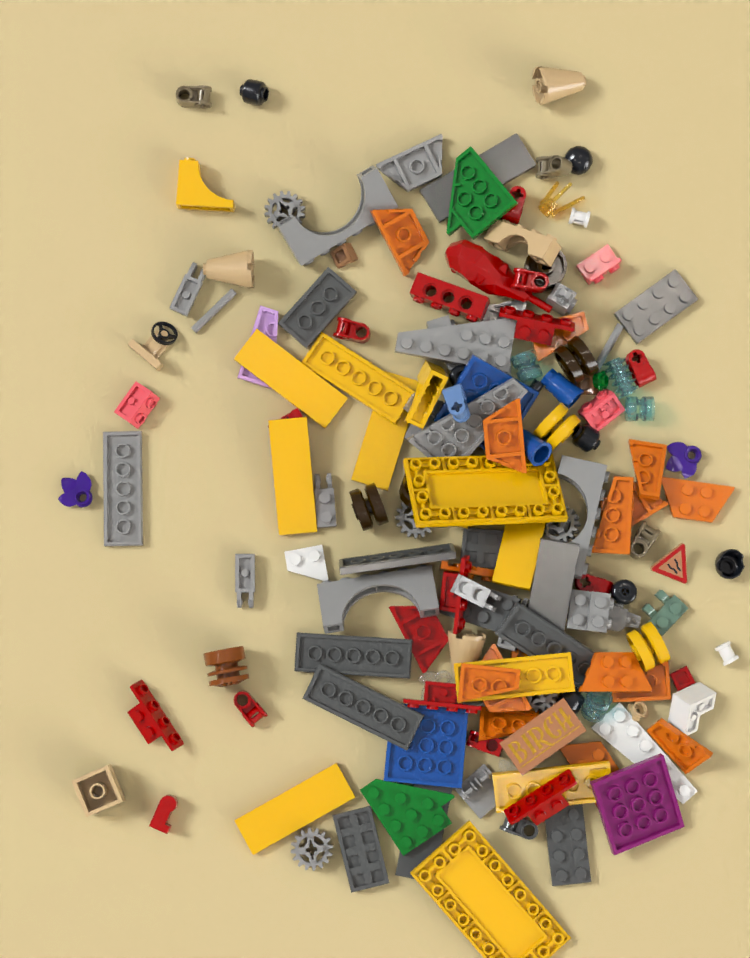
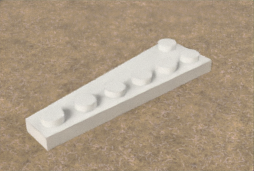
(636, 745)

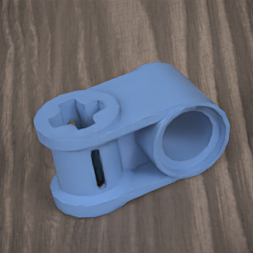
(456, 402)

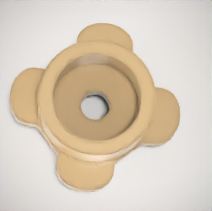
(640, 707)

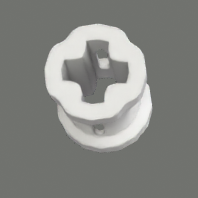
(579, 217)
(726, 653)

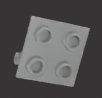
(479, 791)

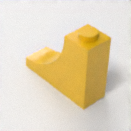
(193, 192)
(429, 387)

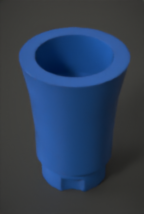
(561, 388)
(536, 449)

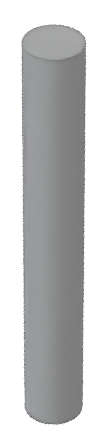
(214, 310)
(609, 345)

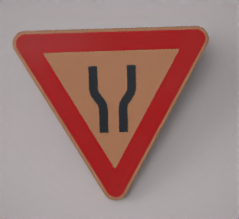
(673, 564)

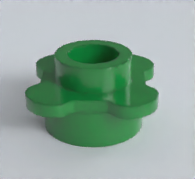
(600, 380)

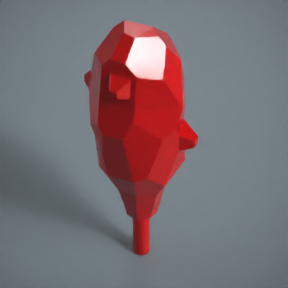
(487, 272)

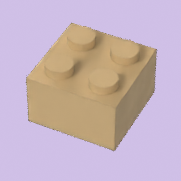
(98, 790)

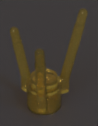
(548, 206)

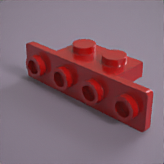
(534, 326)
(452, 602)
(442, 695)
(151, 718)
(543, 801)

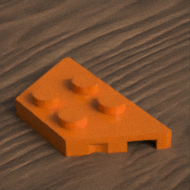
(402, 235)
(505, 437)
(695, 499)
(641, 506)
(615, 674)
(504, 704)
(588, 753)

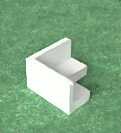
(689, 705)

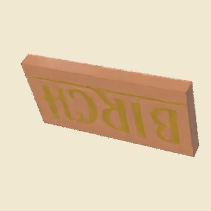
(542, 736)

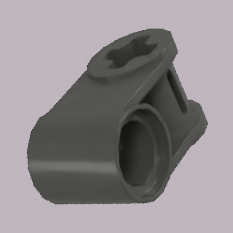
(518, 828)

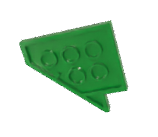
(476, 196)
(407, 811)

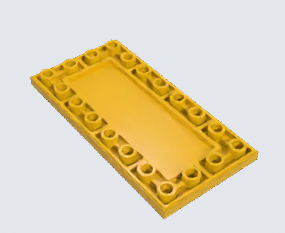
(482, 492)
(488, 899)

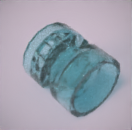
(526, 366)
(646, 408)
(596, 706)

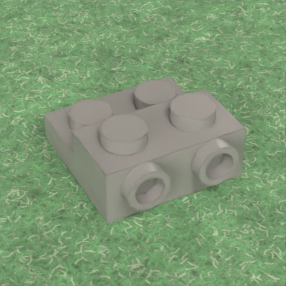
(589, 611)

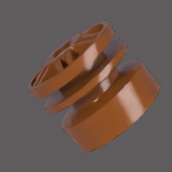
(226, 666)

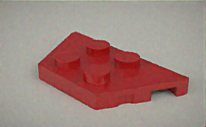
(426, 633)

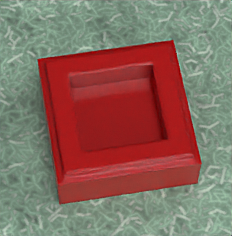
(682, 678)

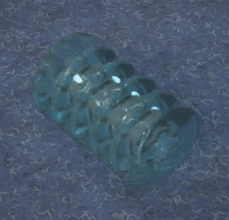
(621, 377)

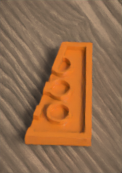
(616, 520)

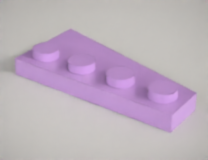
(268, 324)

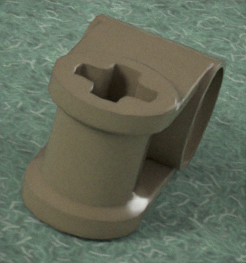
(195, 96)
(553, 166)
(645, 538)

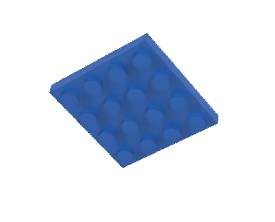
(482, 377)
(434, 753)

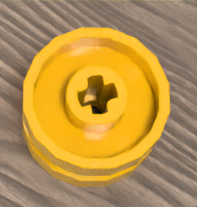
(557, 426)
(648, 646)

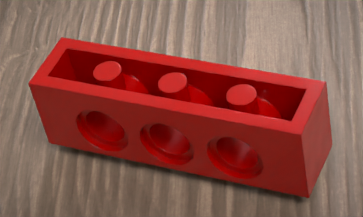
(424, 283)

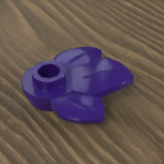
(680, 460)
(74, 489)

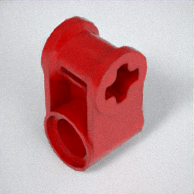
(514, 214)
(527, 281)
(350, 330)
(640, 369)
(594, 584)
(250, 709)

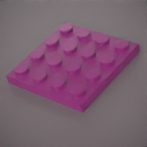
(637, 804)

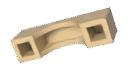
(540, 247)

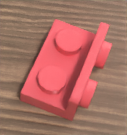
(598, 265)
(137, 405)
(601, 409)

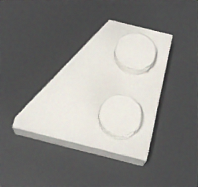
(307, 562)

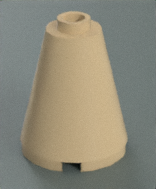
(555, 83)
(232, 268)
(465, 646)

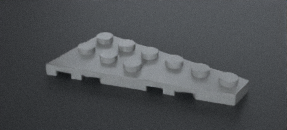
(457, 343)
(452, 438)

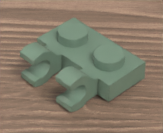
(667, 614)

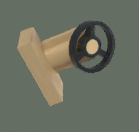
(155, 344)

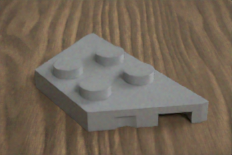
(416, 165)

